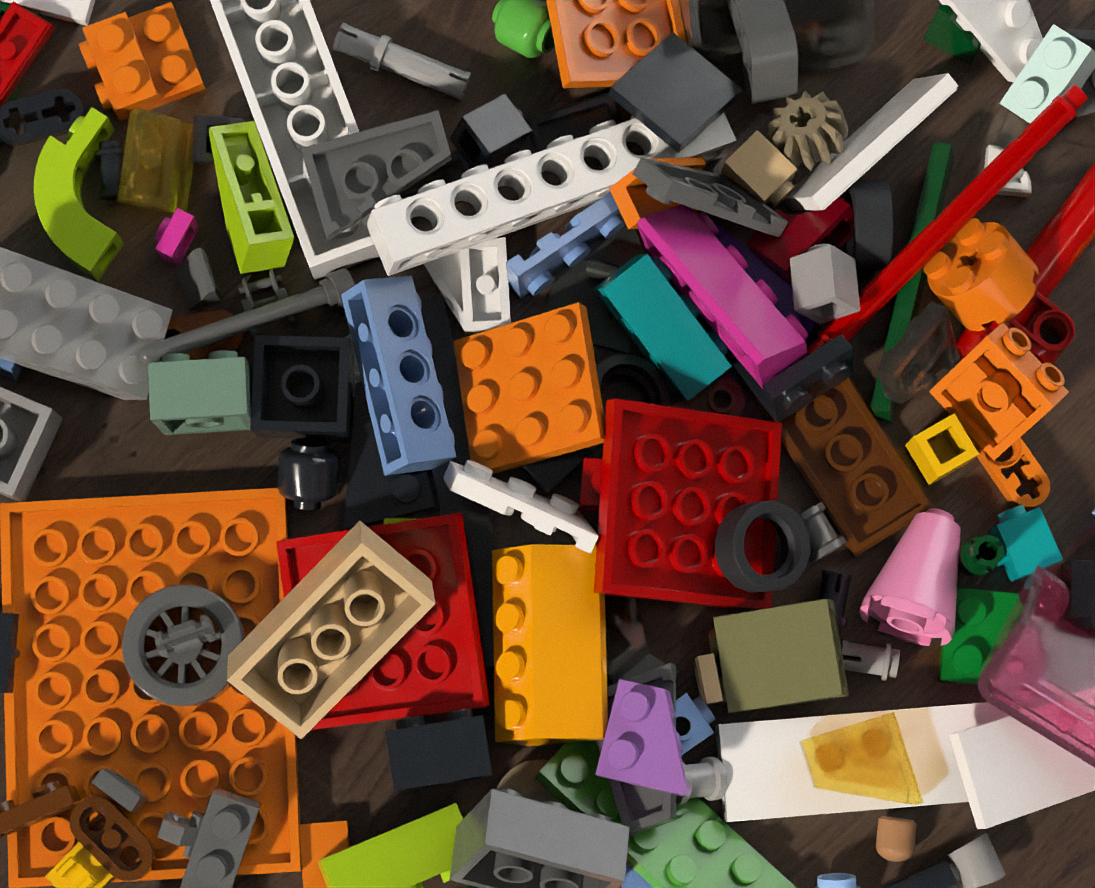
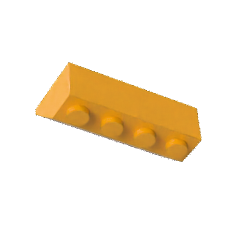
(548, 646)

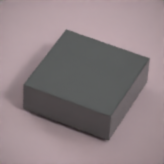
(120, 789)

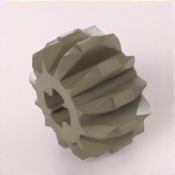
(808, 129)

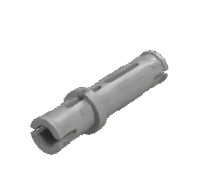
(399, 60)

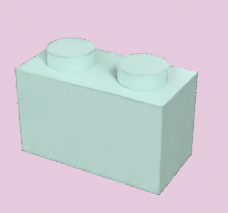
(1048, 73)

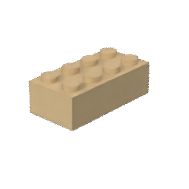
(330, 630)

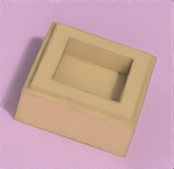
(707, 679)

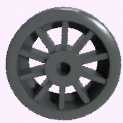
(153, 684)

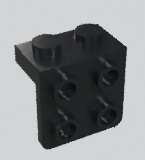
(803, 380)

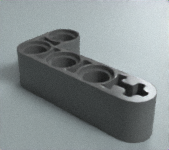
(767, 48)

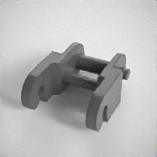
(249, 304)

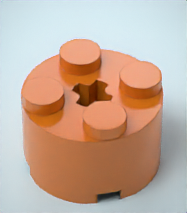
(982, 275)

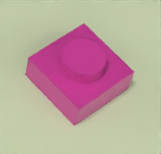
(176, 236)

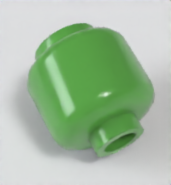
(524, 26)

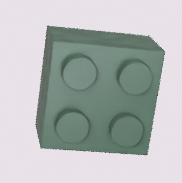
(201, 393)

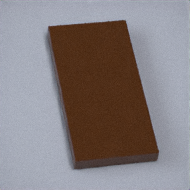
(851, 467)

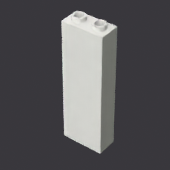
(772, 779)

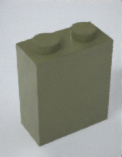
(779, 656)

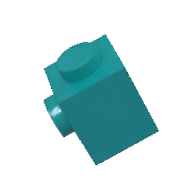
(1025, 542)

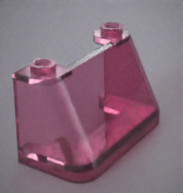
(1044, 668)

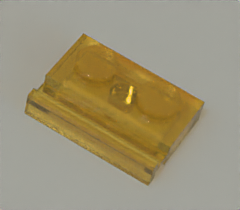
(156, 162)

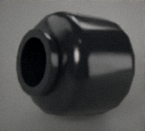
(308, 473)

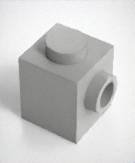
(824, 283)

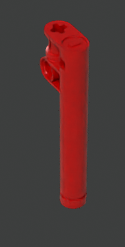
(1054, 253)

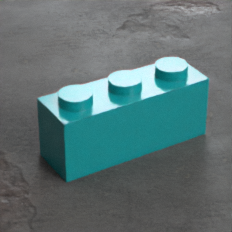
(664, 325)

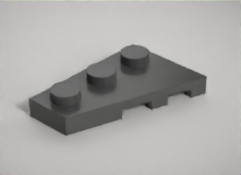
(370, 165)

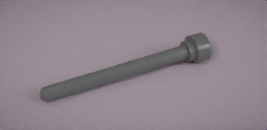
(327, 293)

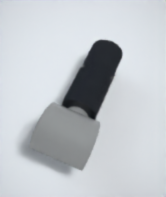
(972, 865)

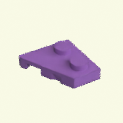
(643, 741)

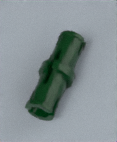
(991, 555)

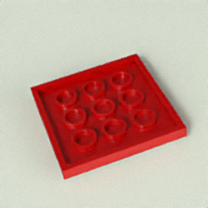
(667, 490)
(441, 657)

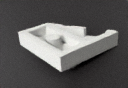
(475, 285)

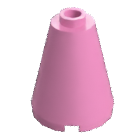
(919, 582)

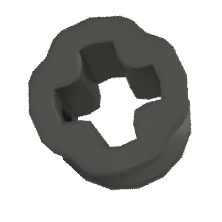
(822, 535)

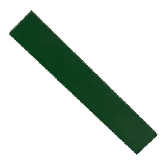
(910, 295)

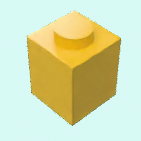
(941, 449)

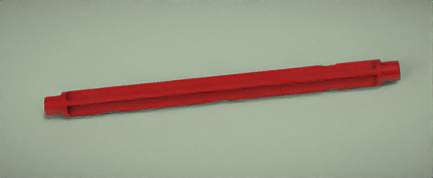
(955, 215)

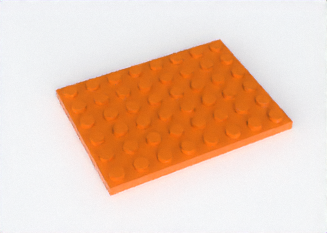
(74, 709)

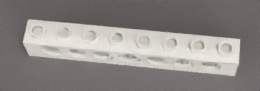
(406, 247)

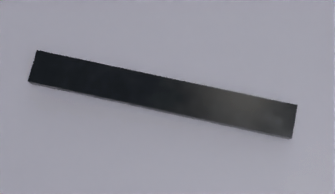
(476, 516)

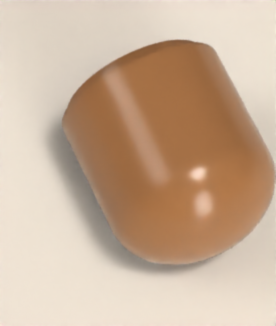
(895, 838)

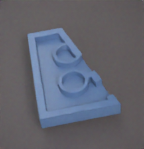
(555, 250)

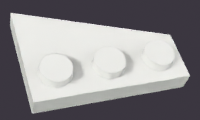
(545, 515)

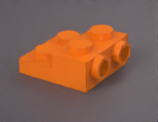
(141, 60)
(1000, 390)

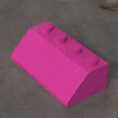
(723, 292)

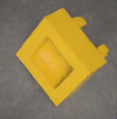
(79, 870)

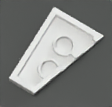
(1004, 29)

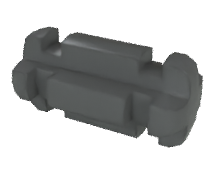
(185, 636)

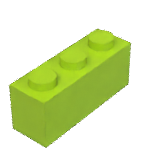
(398, 856)

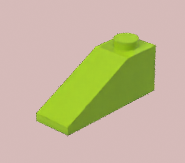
(250, 198)

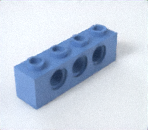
(390, 398)

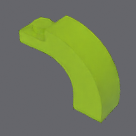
(59, 199)

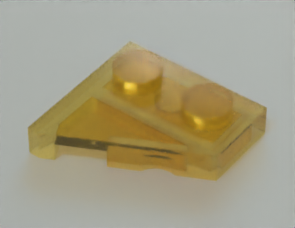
(863, 761)

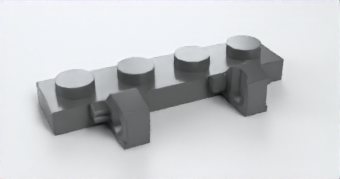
(213, 839)

